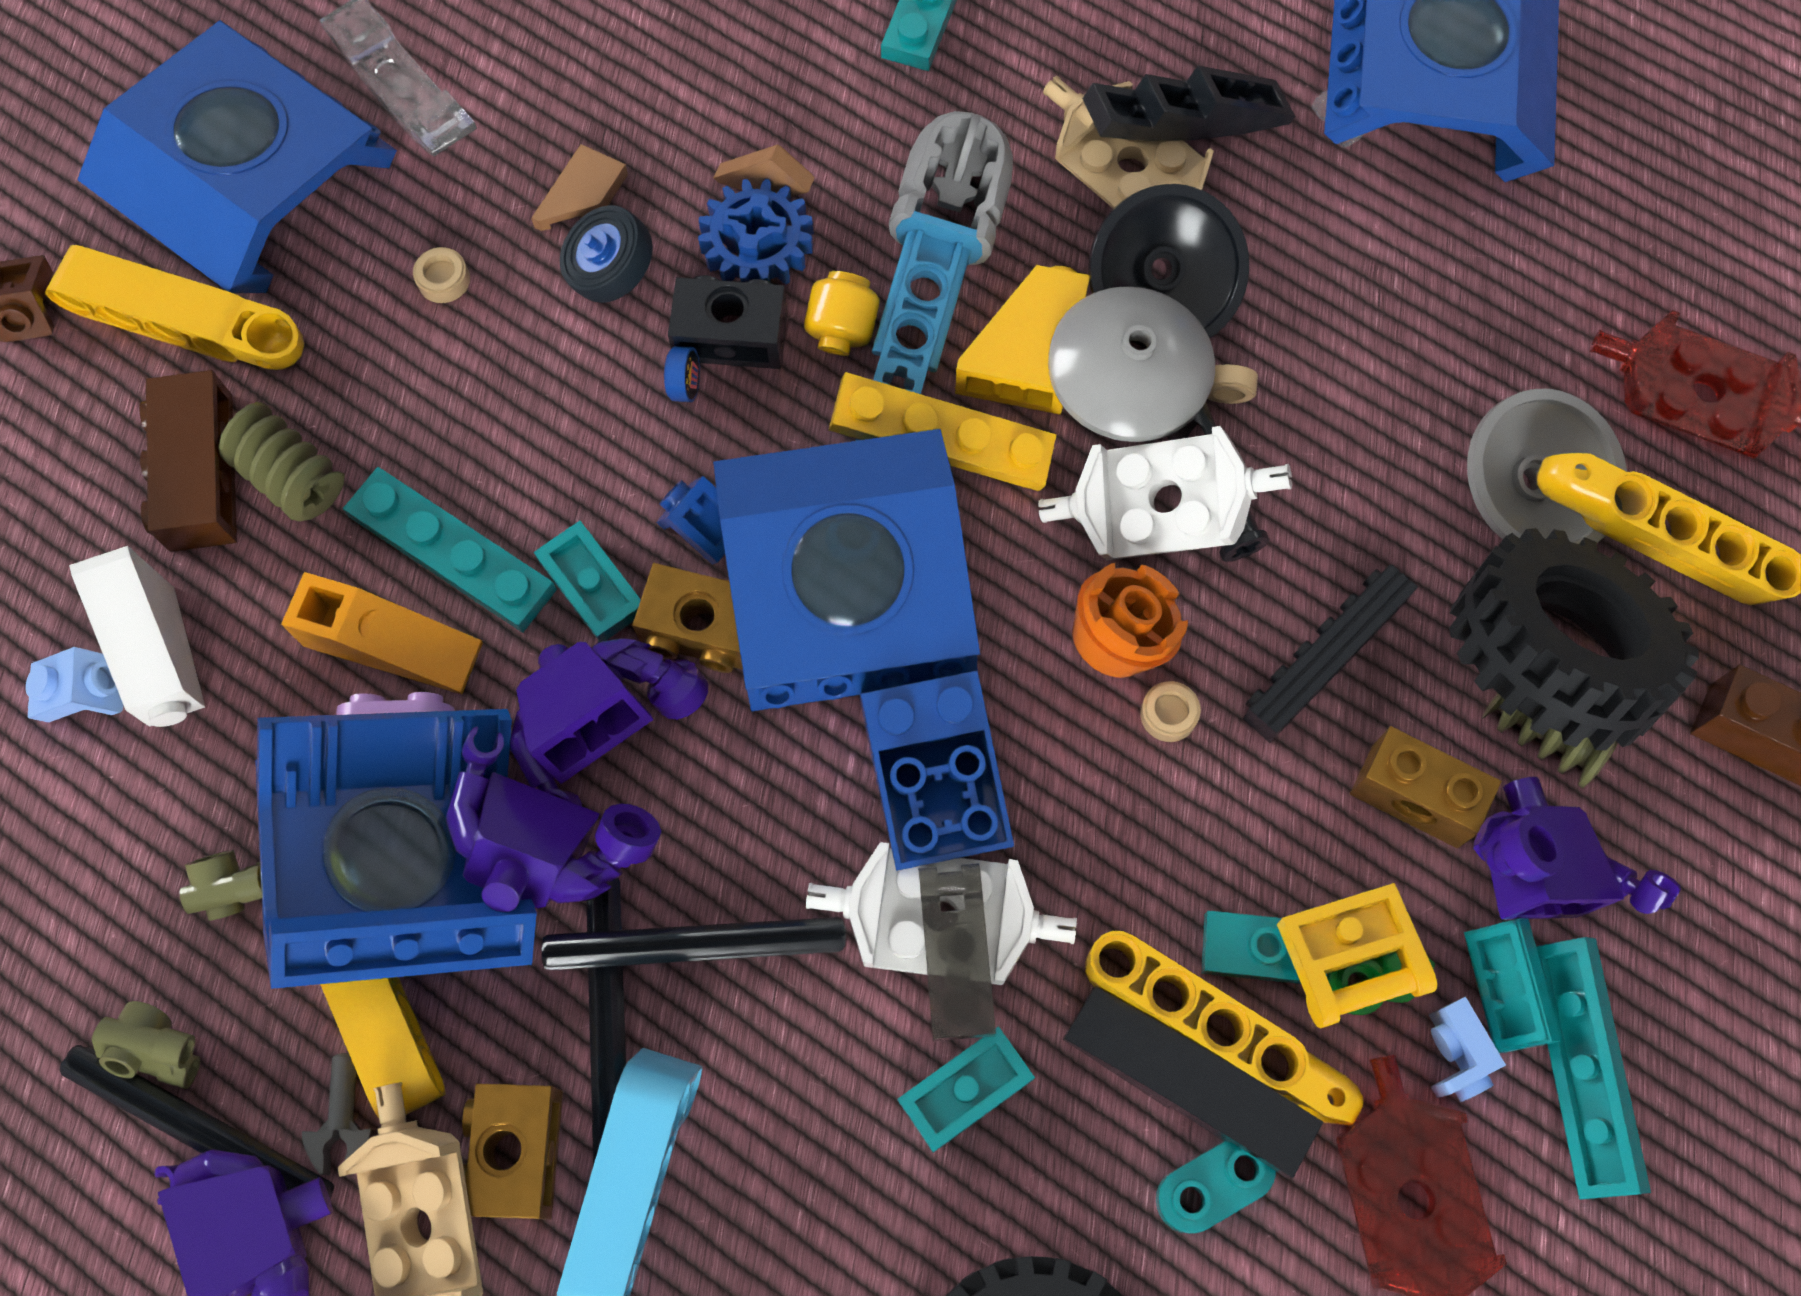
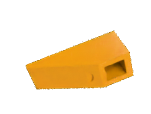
(379, 634)

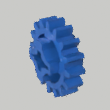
(754, 232)

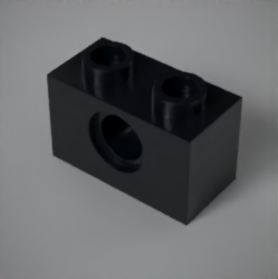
(749, 341)

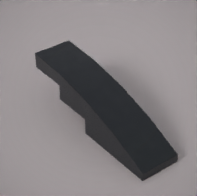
(1202, 107)
(1193, 1081)

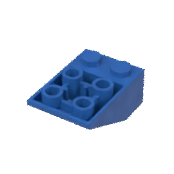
(936, 770)

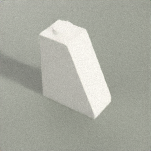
(140, 635)

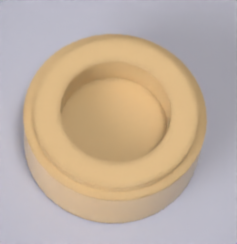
(441, 275)
(1233, 384)
(1170, 711)

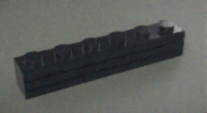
(1329, 653)

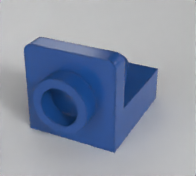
(695, 516)

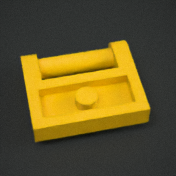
(1351, 934)

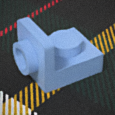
(1464, 1040)

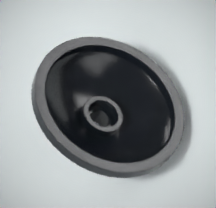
(1194, 239)

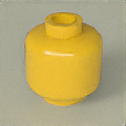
(841, 312)

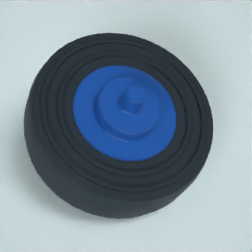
(606, 254)

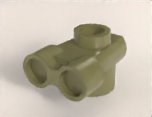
(220, 885)
(146, 1044)

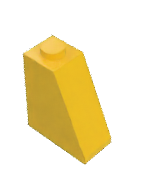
(1012, 351)

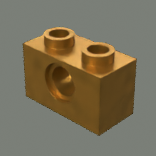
(671, 601)
(1425, 787)
(535, 1118)

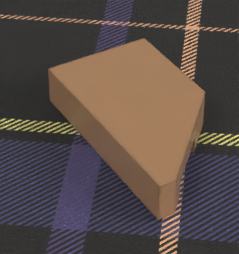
(768, 163)
(584, 185)

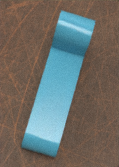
(629, 1174)

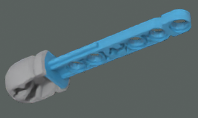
(936, 247)

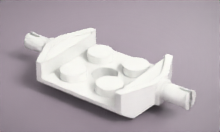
(1120, 488)
(889, 922)

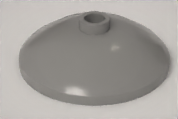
(1125, 389)
(1515, 441)

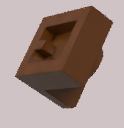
(21, 299)

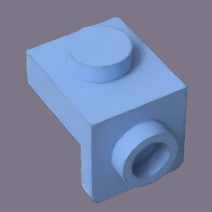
(69, 684)

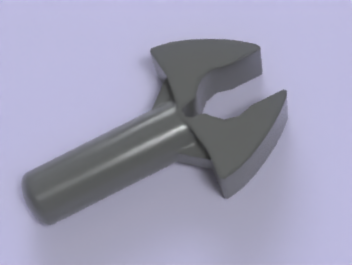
(340, 1118)

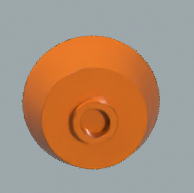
(1127, 621)

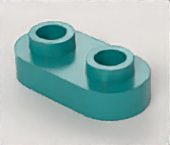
(1218, 1186)

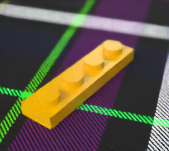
(971, 438)

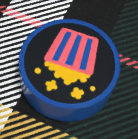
(682, 374)

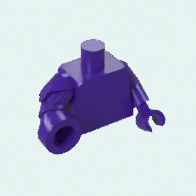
(581, 709)
(533, 843)
(1552, 863)
(239, 1225)

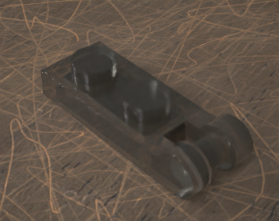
(956, 955)

